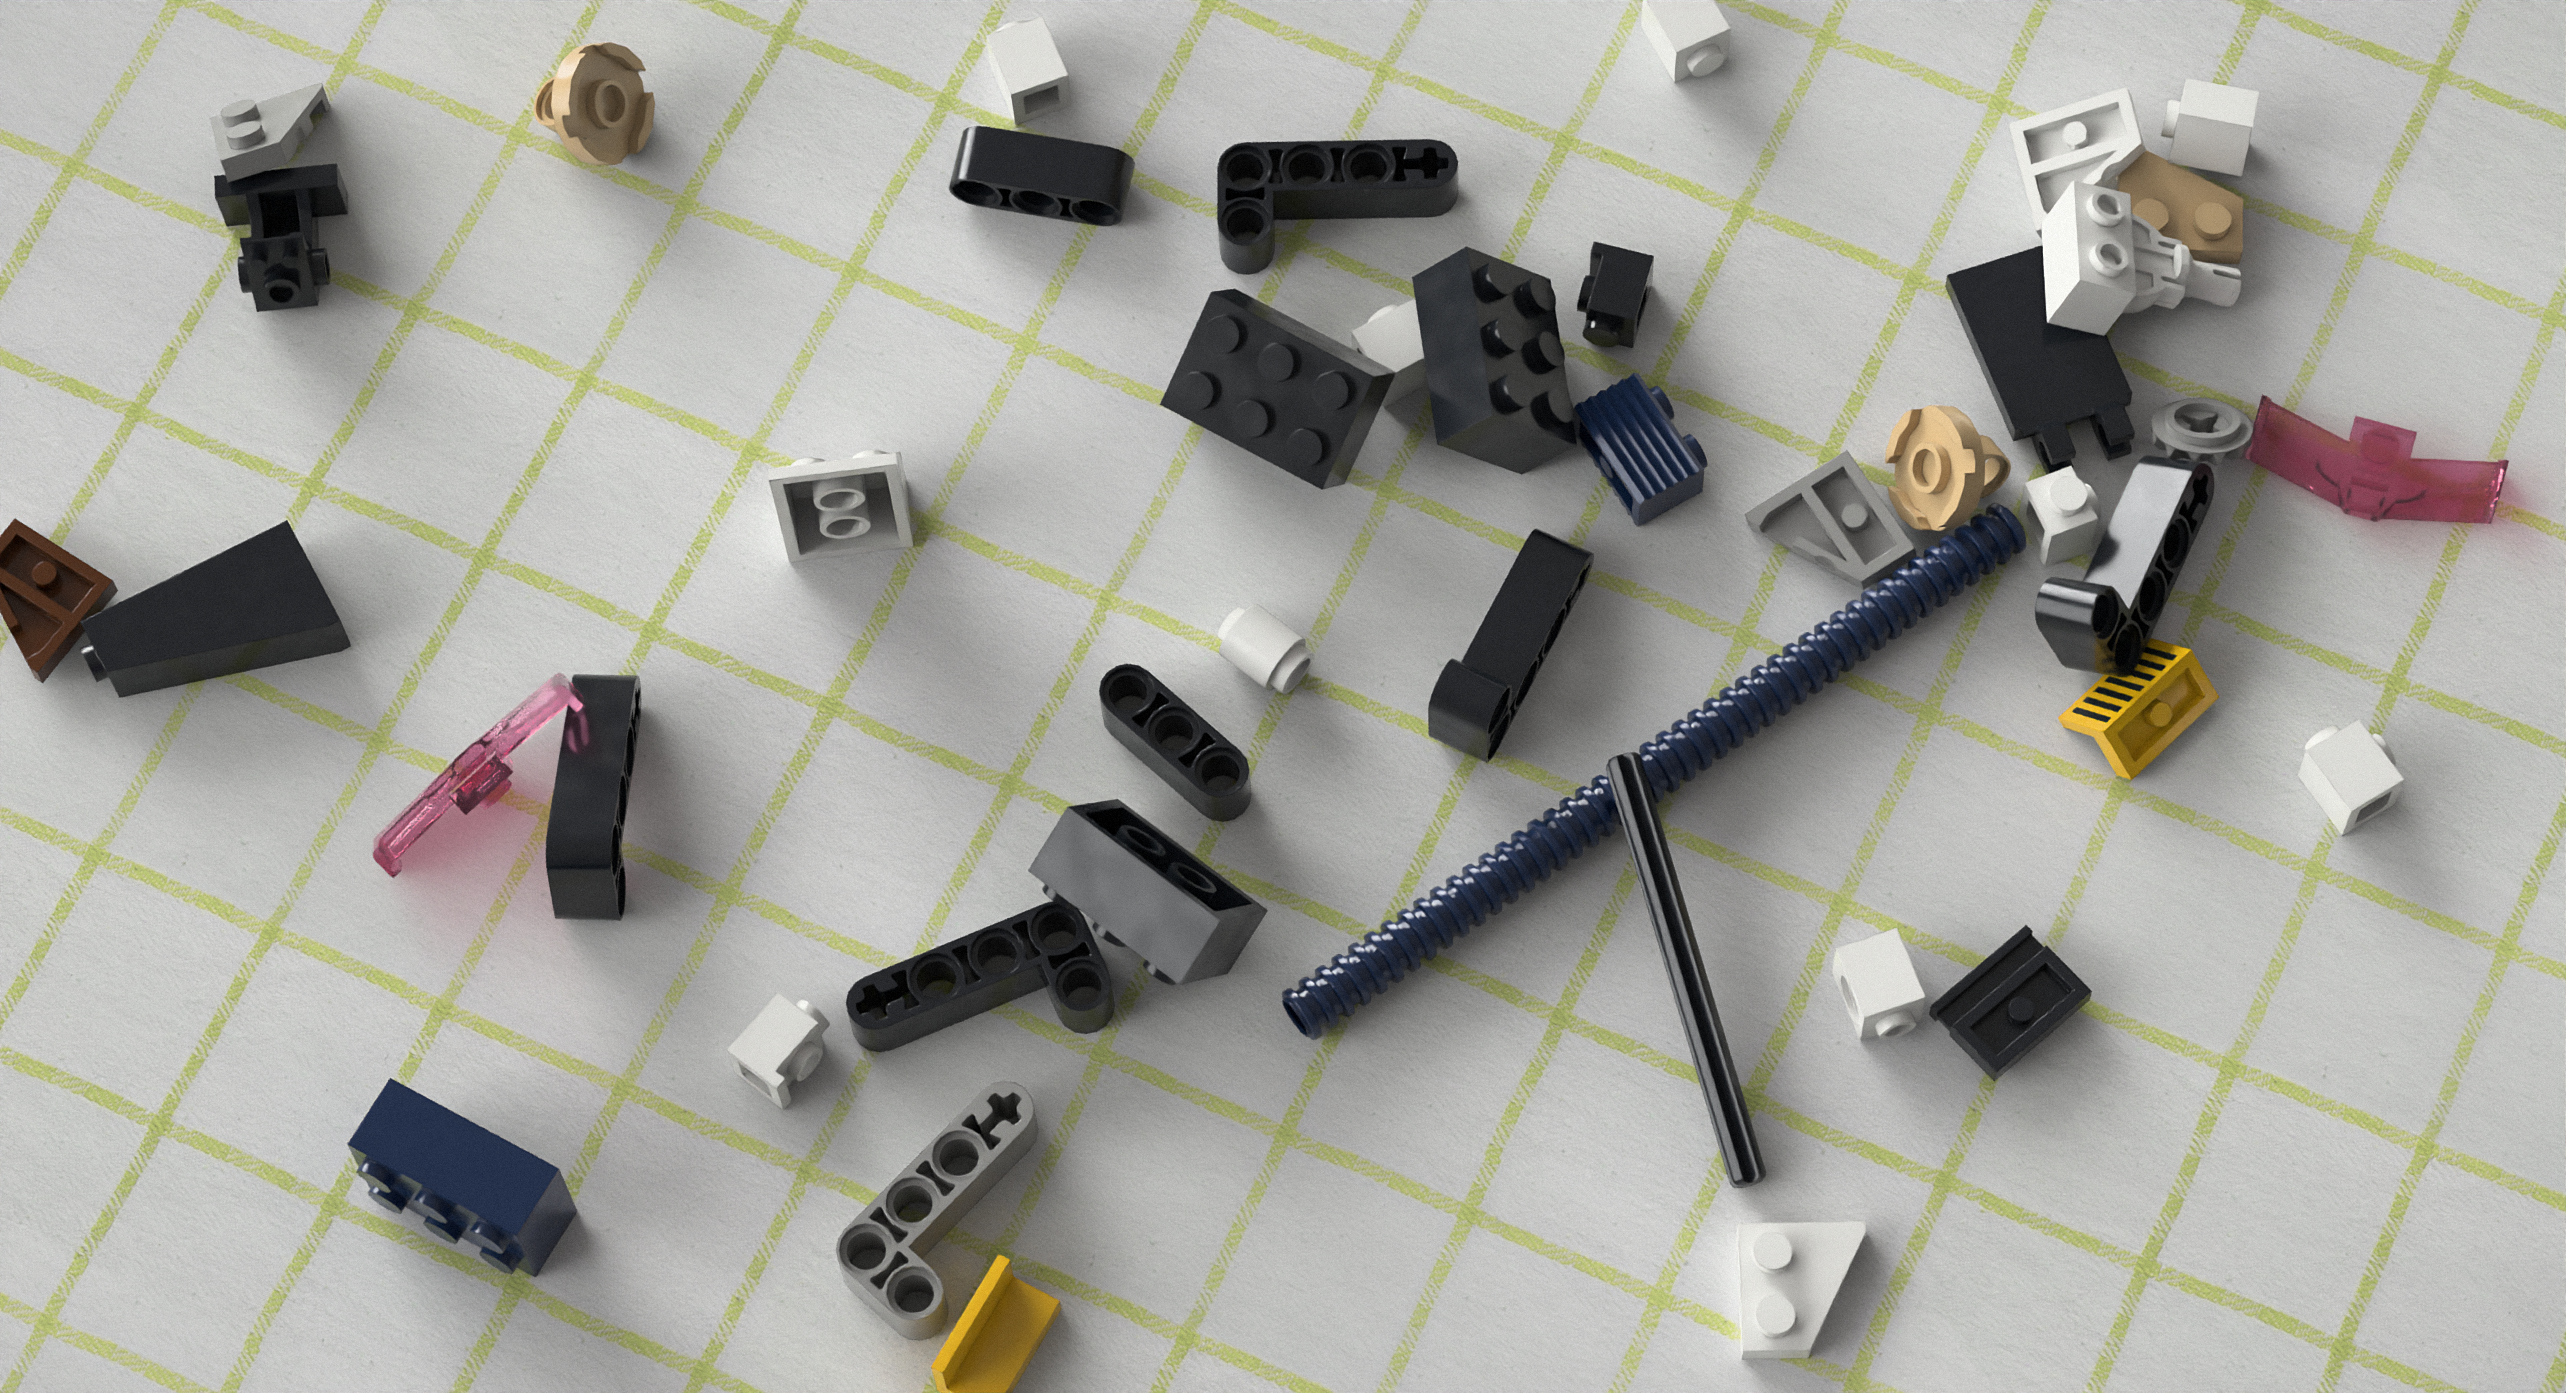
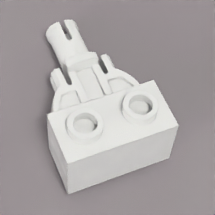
(2116, 263)

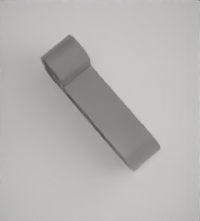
(950, 1201)

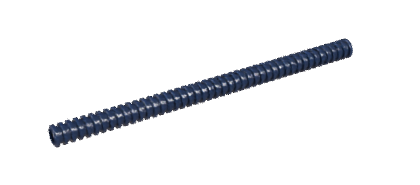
(1666, 762)

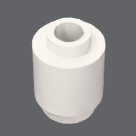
(1264, 648)

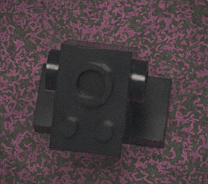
(283, 254)

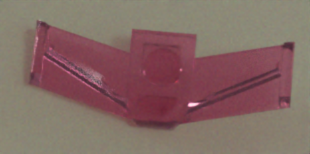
(2374, 470)
(477, 773)

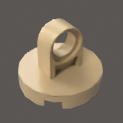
(598, 104)
(1941, 467)

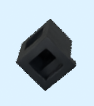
(1615, 295)

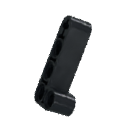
(1333, 196)
(2113, 612)
(1484, 691)
(592, 799)
(979, 990)

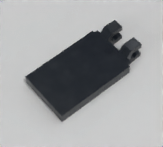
(2037, 369)

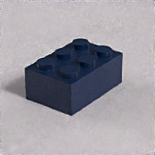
(461, 1179)

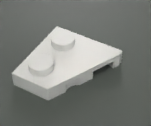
(2075, 142)
(1790, 1282)

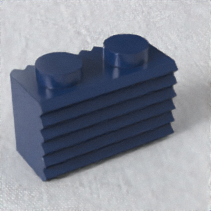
(1639, 448)

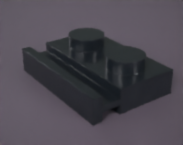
(2010, 1003)

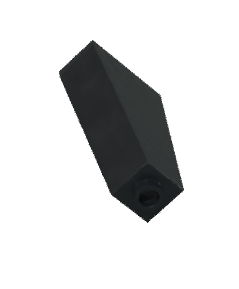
(217, 619)

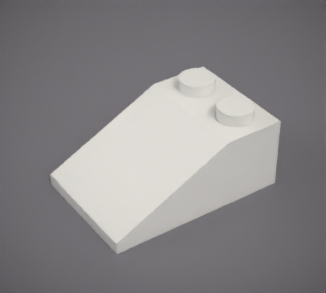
(842, 505)

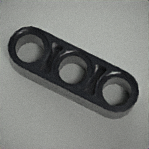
(1042, 176)
(1182, 769)

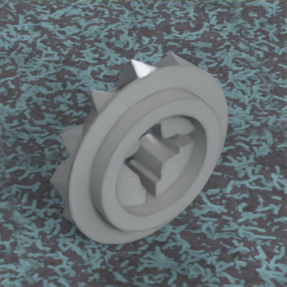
(2201, 430)

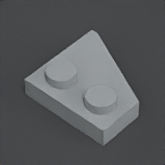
(265, 133)
(1836, 523)

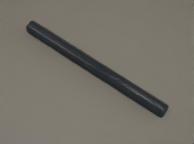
(1685, 971)

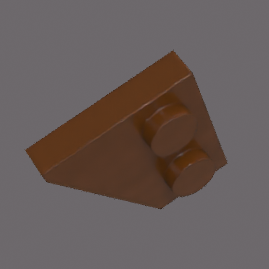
(46, 596)

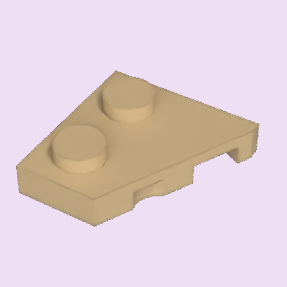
(2185, 208)

